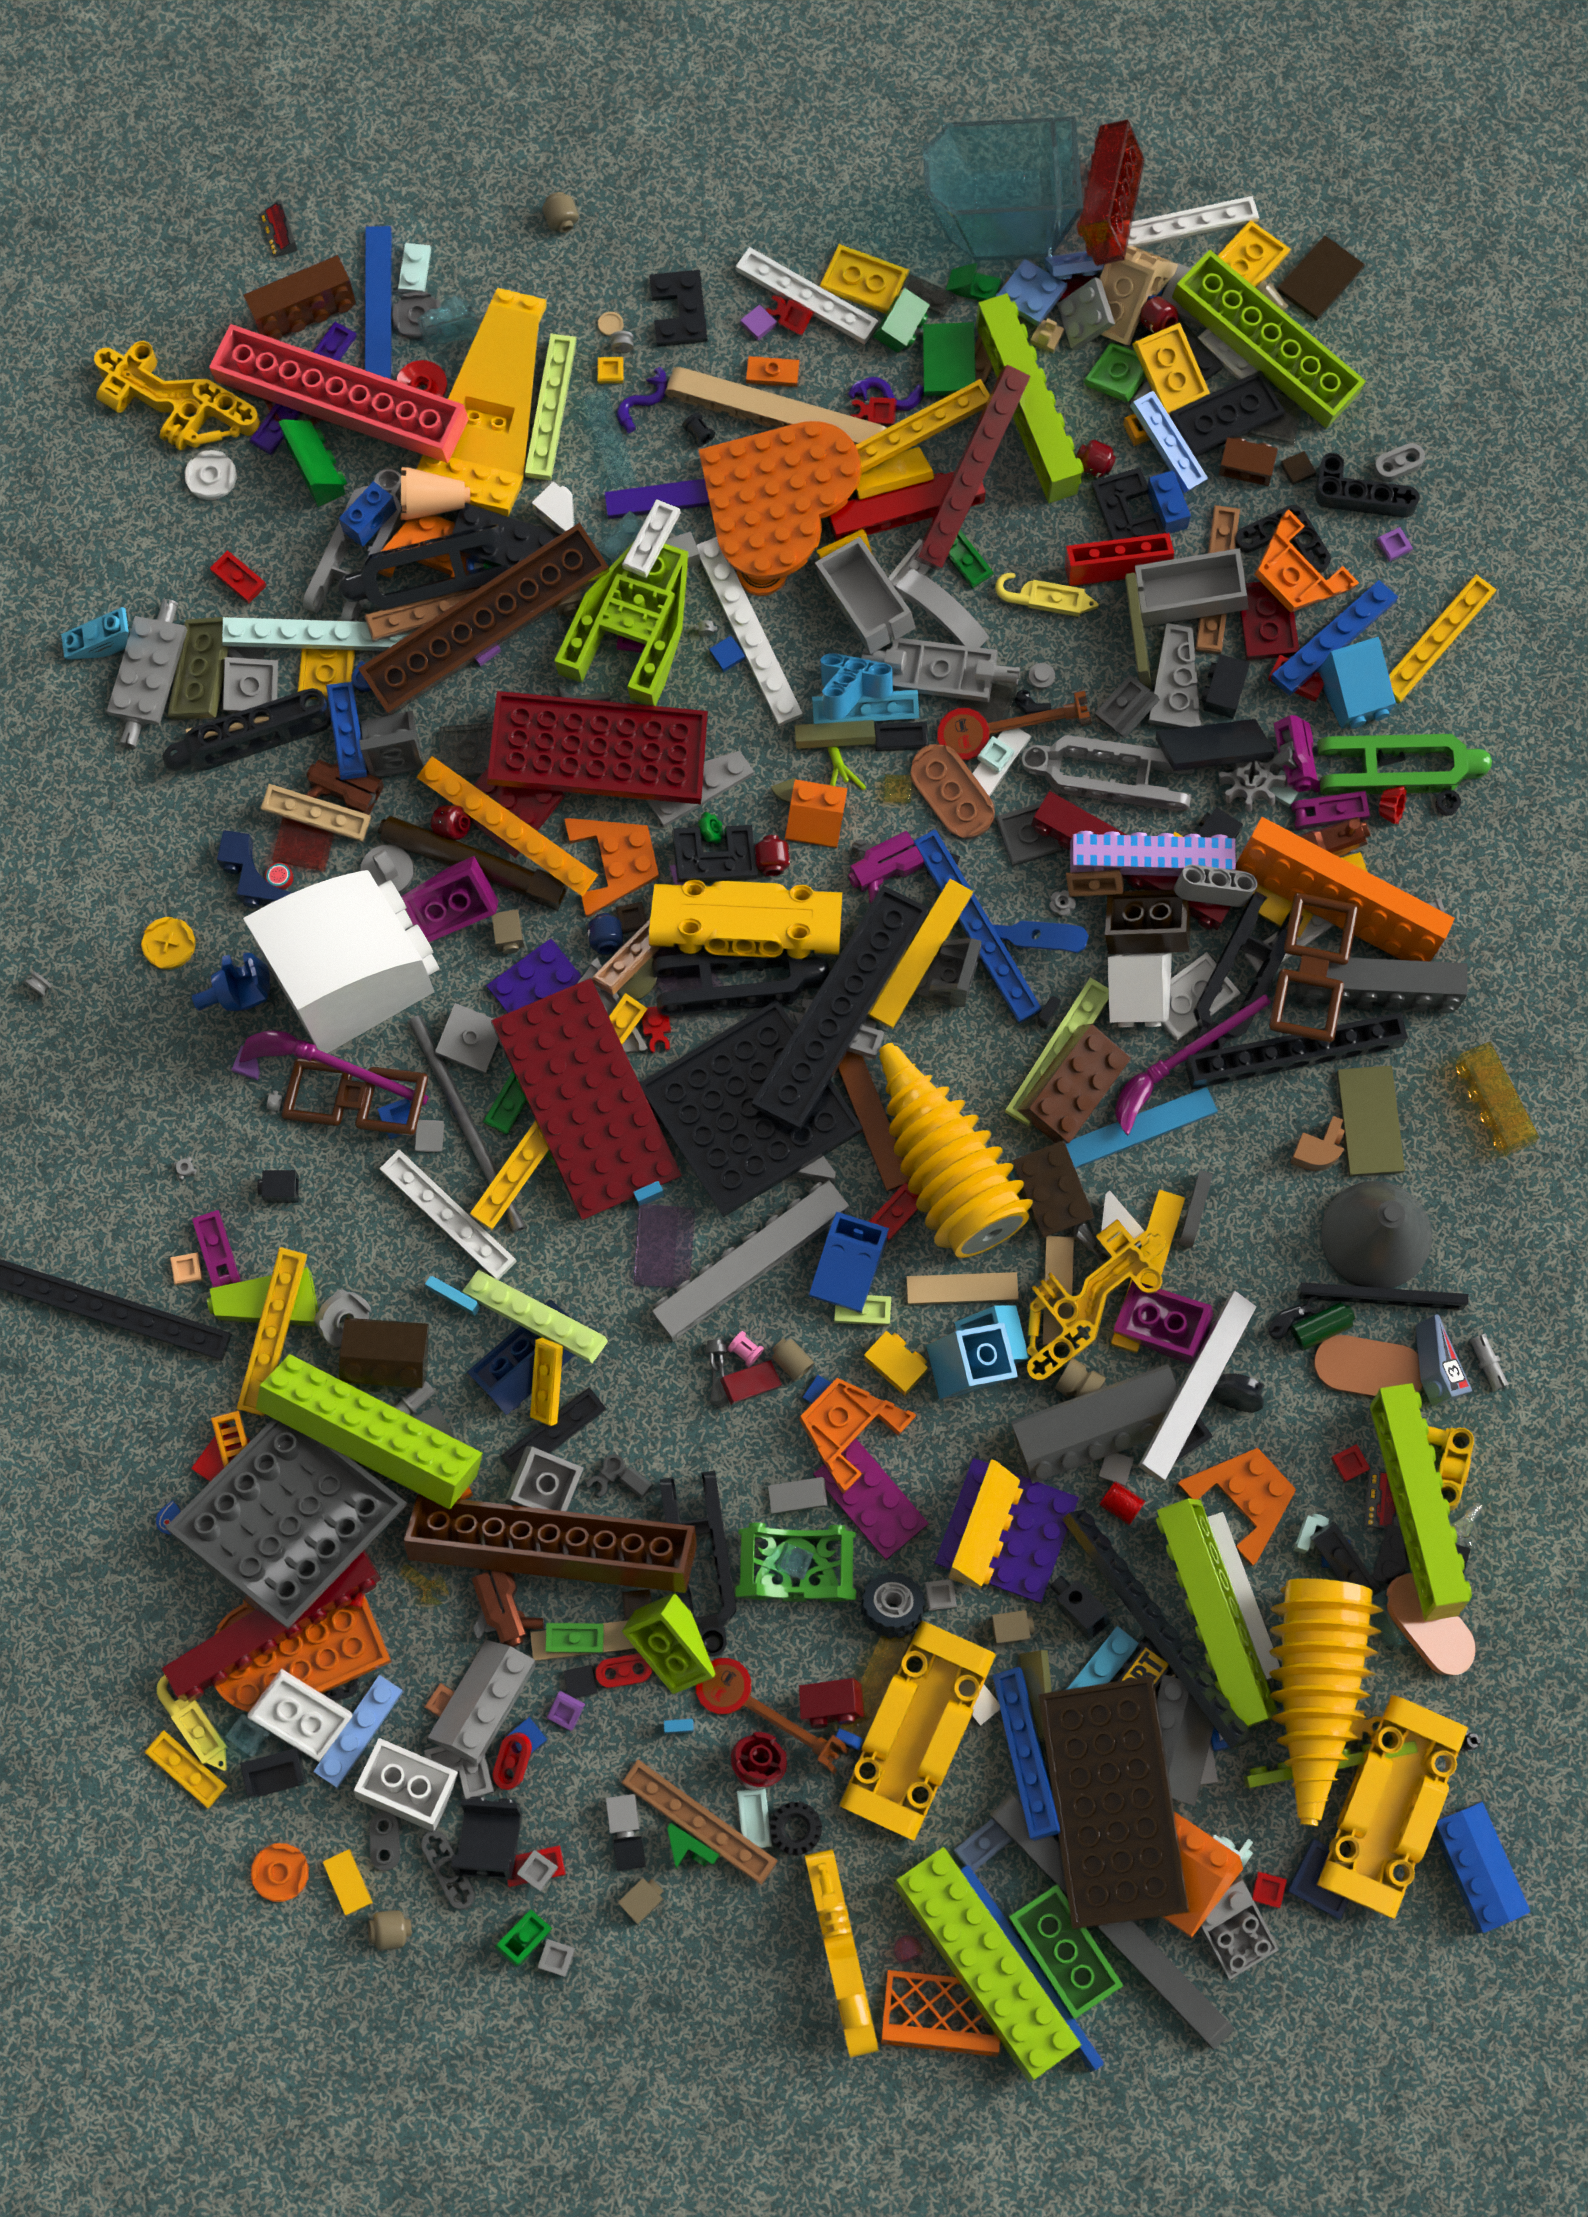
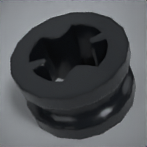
(1453, 796)

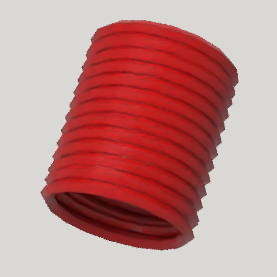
(1122, 1503)

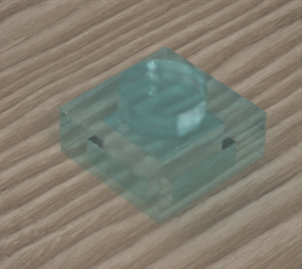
(794, 1561)

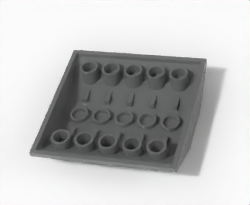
(284, 1520)

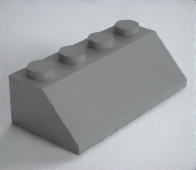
(482, 1701)

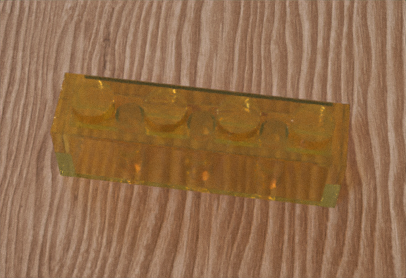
(1497, 1099)

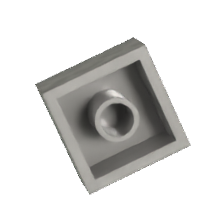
(543, 1481)

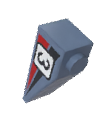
(1438, 1363)

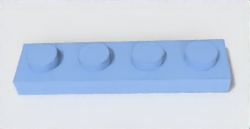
(1168, 441)
(358, 1731)

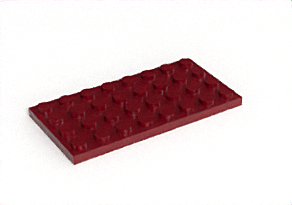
(598, 747)
(585, 1098)

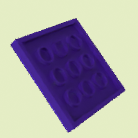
(1029, 1544)

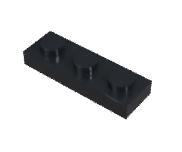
(1342, 1557)

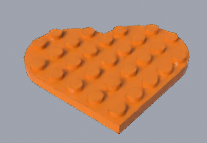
(775, 490)
(321, 1657)

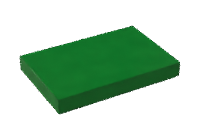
(948, 357)

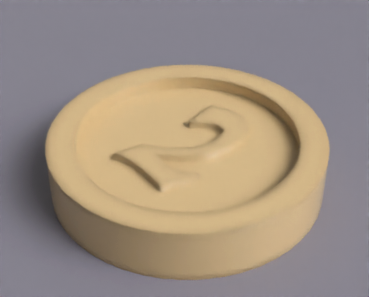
(610, 323)

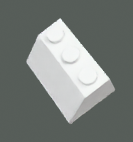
(405, 1785)

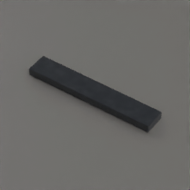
(1383, 1296)

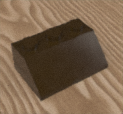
(1147, 922)
(384, 1353)

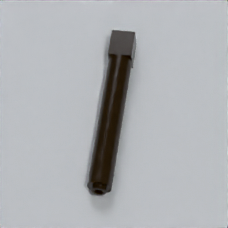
(536, 885)

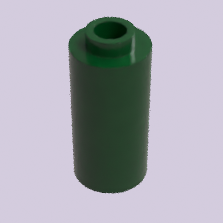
(1323, 1325)

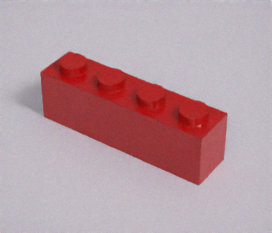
(1114, 558)

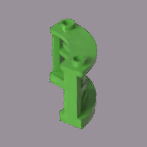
(763, 1587)

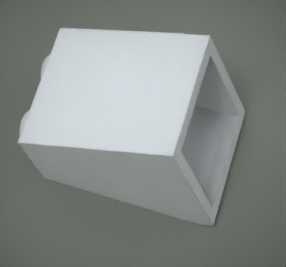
(1139, 988)

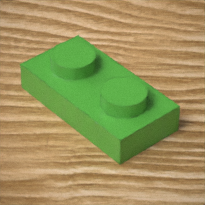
(574, 1638)

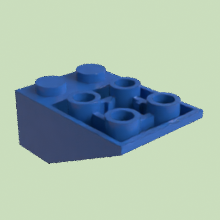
(849, 1262)

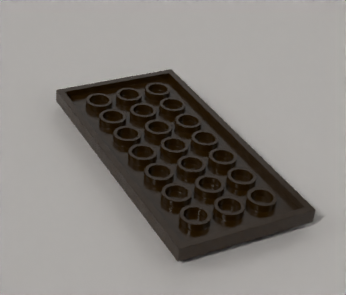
(1113, 1803)

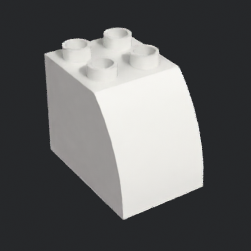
(344, 955)

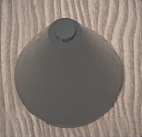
(1376, 1235)

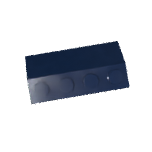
(508, 1368)

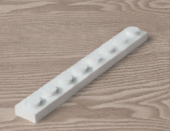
(749, 633)

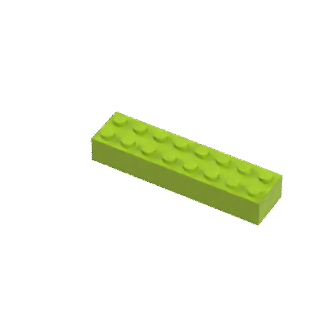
(1268, 339)
(1035, 414)
(369, 1431)
(1420, 1502)
(1216, 1610)
(986, 1964)

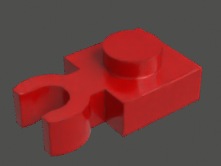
(792, 315)
(879, 410)
(656, 1026)

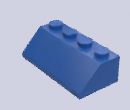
(1480, 1868)

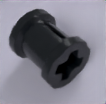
(698, 429)

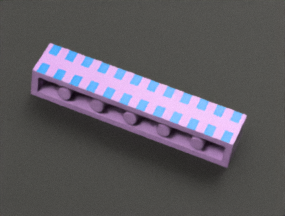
(1149, 854)

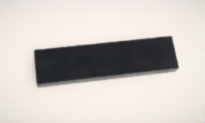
(570, 1421)

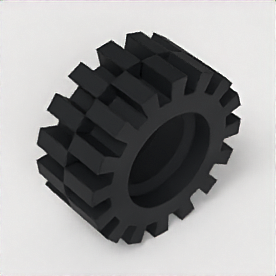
(778, 1822)

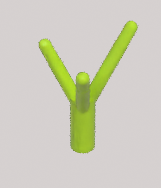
(843, 770)

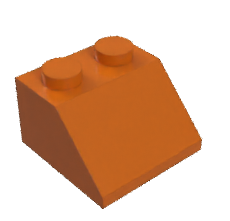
(816, 813)

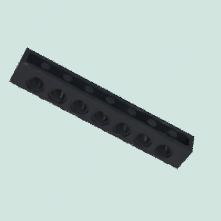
(1294, 1052)

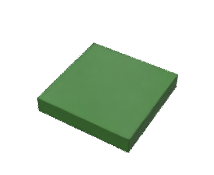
(1116, 373)

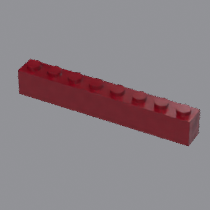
(972, 467)
(1063, 819)
(258, 1634)

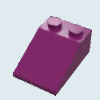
(451, 900)
(1164, 1322)

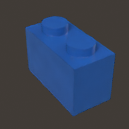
(1169, 501)

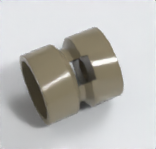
(1078, 1381)

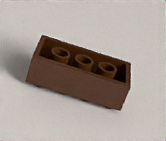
(301, 299)
(1074, 1084)

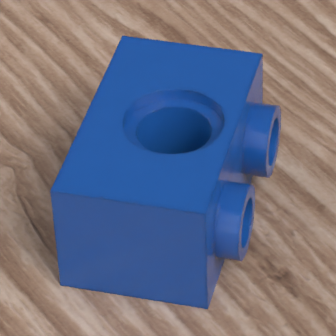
(367, 514)

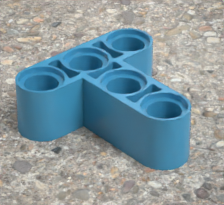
(849, 679)

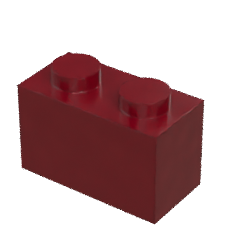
(831, 1702)

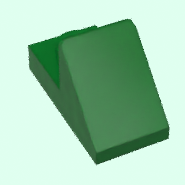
(968, 283)
(682, 1843)
(523, 1938)

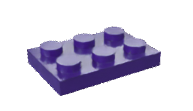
(534, 977)

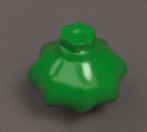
(710, 828)

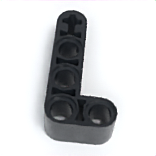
(1366, 491)

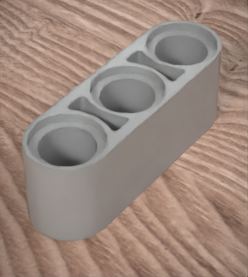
(1215, 885)

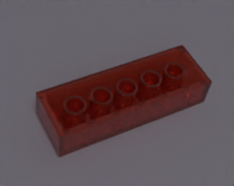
(1111, 193)

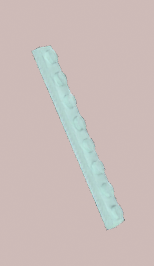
(302, 634)

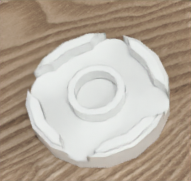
(215, 481)

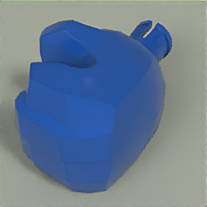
(236, 986)

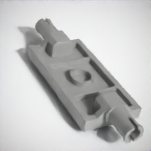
(944, 668)
(147, 672)

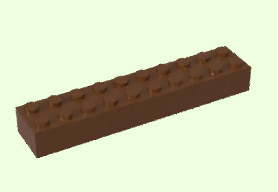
(484, 619)
(552, 1543)

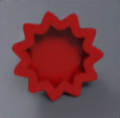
(1393, 804)

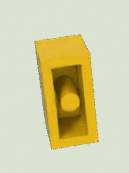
(896, 1362)

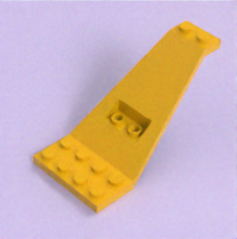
(497, 398)

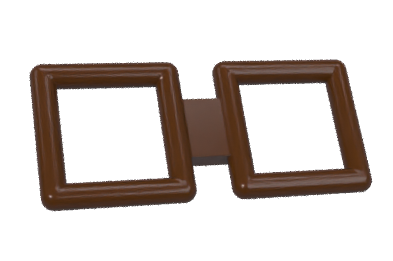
(1313, 967)
(355, 1096)

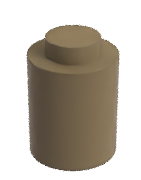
(792, 1359)

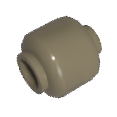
(560, 212)
(389, 1930)

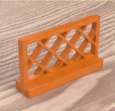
(932, 2037)

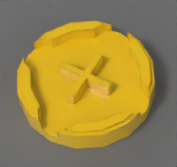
(168, 943)

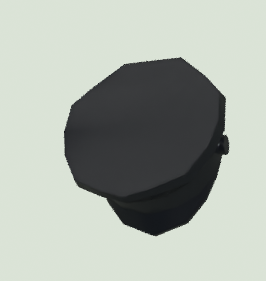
(1239, 1392)

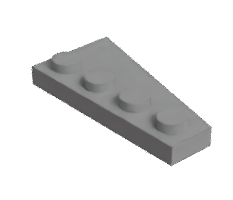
(1176, 681)
(718, 777)

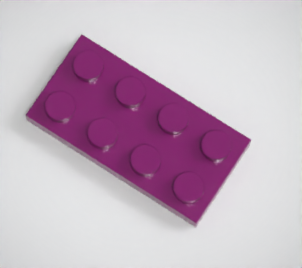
(875, 1503)

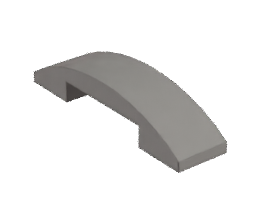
(943, 608)

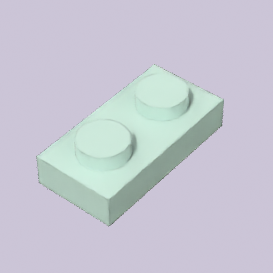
(414, 268)

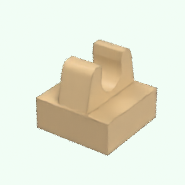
(1047, 335)

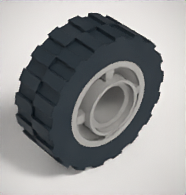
(892, 1620)

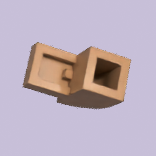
(1319, 1154)

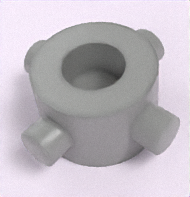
(705, 627)
(274, 1102)
(185, 1167)

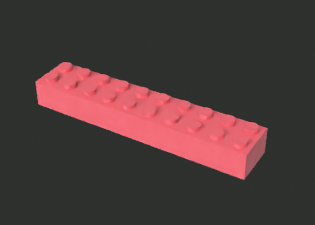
(339, 393)

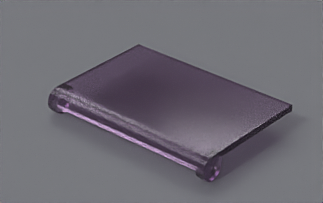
(664, 1245)

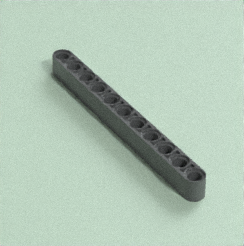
(1125, 1936)

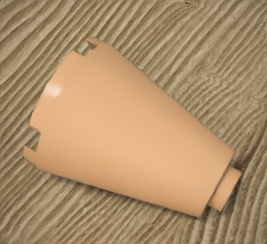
(430, 494)

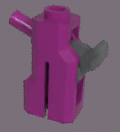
(1295, 753)
(884, 861)

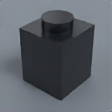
(279, 1186)

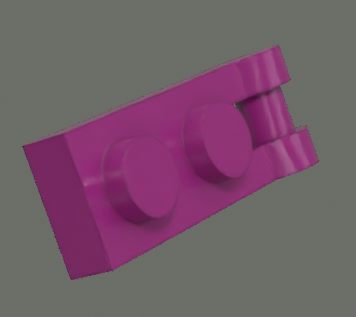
(1330, 809)
(216, 1248)

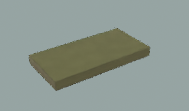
(1138, 631)
(199, 671)
(1370, 1121)

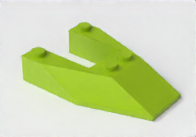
(637, 609)

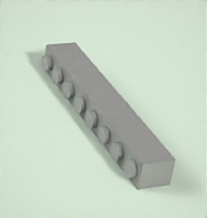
(750, 1260)

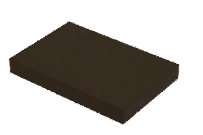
(1320, 277)

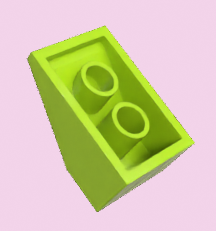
(670, 1643)

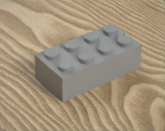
(1191, 587)
(865, 595)

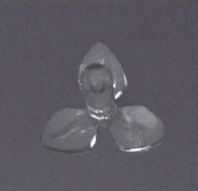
(1465, 1525)

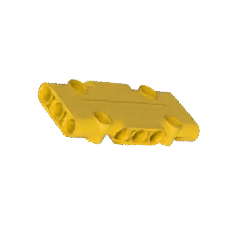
(745, 919)
(917, 1730)
(1392, 1807)

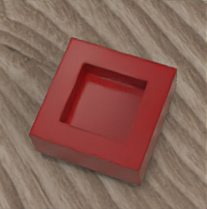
(1350, 1463)
(1268, 1890)

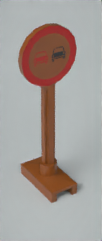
(969, 732)
(732, 1690)

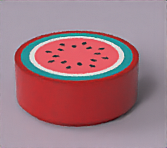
(279, 875)

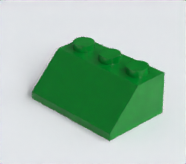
(313, 460)

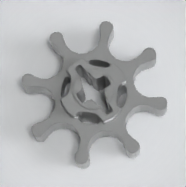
(1261, 784)

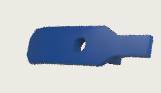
(1052, 937)

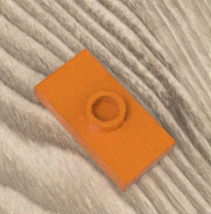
(772, 371)

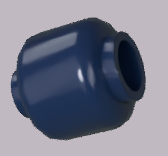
(605, 933)

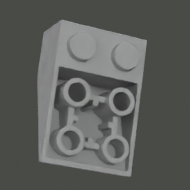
(1237, 1931)

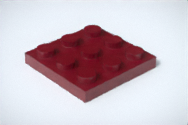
(529, 805)

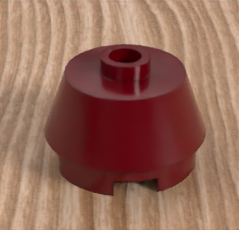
(758, 1761)

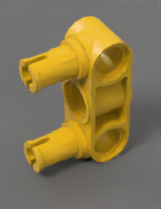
(1455, 1461)

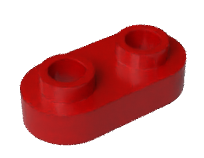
(624, 1671)
(511, 1758)

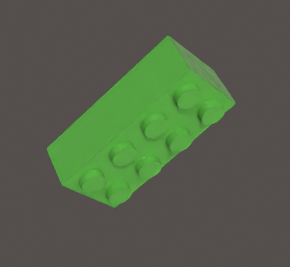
(1063, 1954)

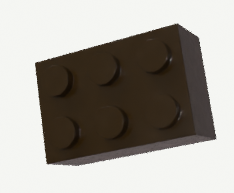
(1053, 1188)

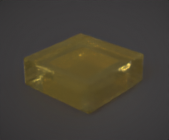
(898, 788)

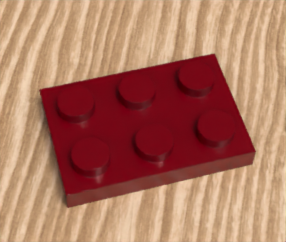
(1267, 625)

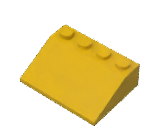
(985, 1527)

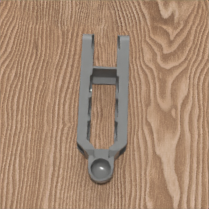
(339, 544)
(1047, 762)

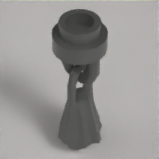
(1083, 1235)
(718, 1395)

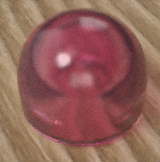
(907, 1949)

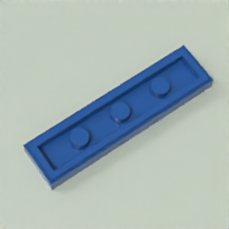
(346, 730)

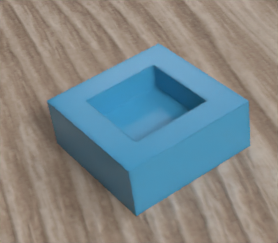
(648, 1193)
(679, 1726)

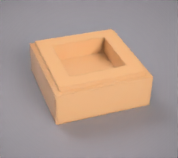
(186, 1268)

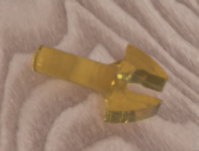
(425, 1584)

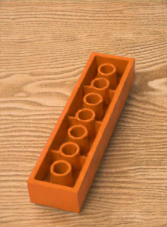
(1385, 913)

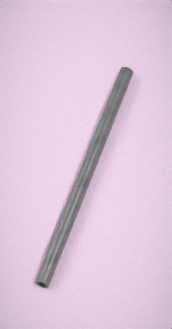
(462, 1114)

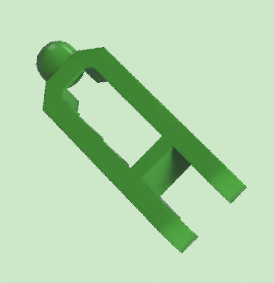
(1467, 763)

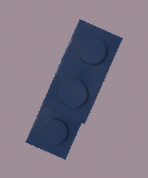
(237, 855)

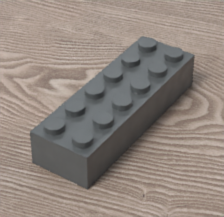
(1392, 985)

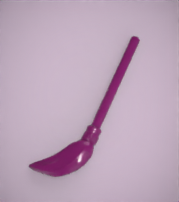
(282, 1044)
(1141, 1085)

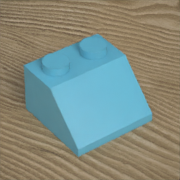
(996, 1315)

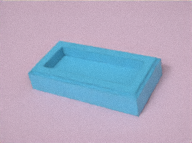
(452, 1295)

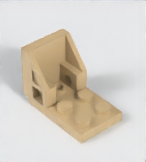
(1128, 287)

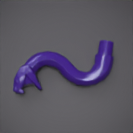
(861, 386)
(623, 416)

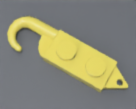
(1047, 596)
(194, 1727)

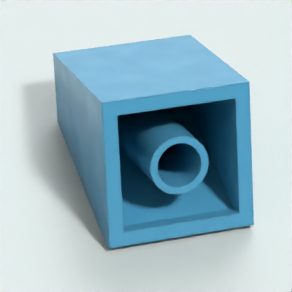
(1358, 683)
(971, 1360)

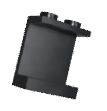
(488, 1838)

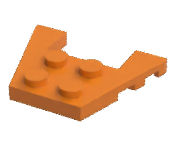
(421, 530)
(1292, 576)
(625, 857)
(840, 1418)
(1254, 1488)

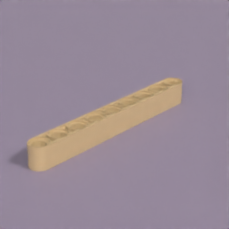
(759, 405)

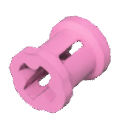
(745, 1349)

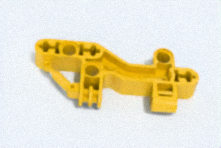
(181, 397)
(1089, 1305)
(841, 1953)

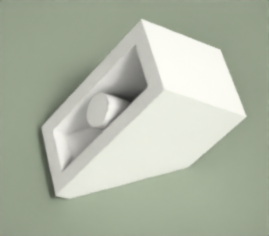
(555, 508)
(1114, 1210)

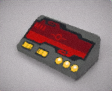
(278, 230)
(1379, 1502)

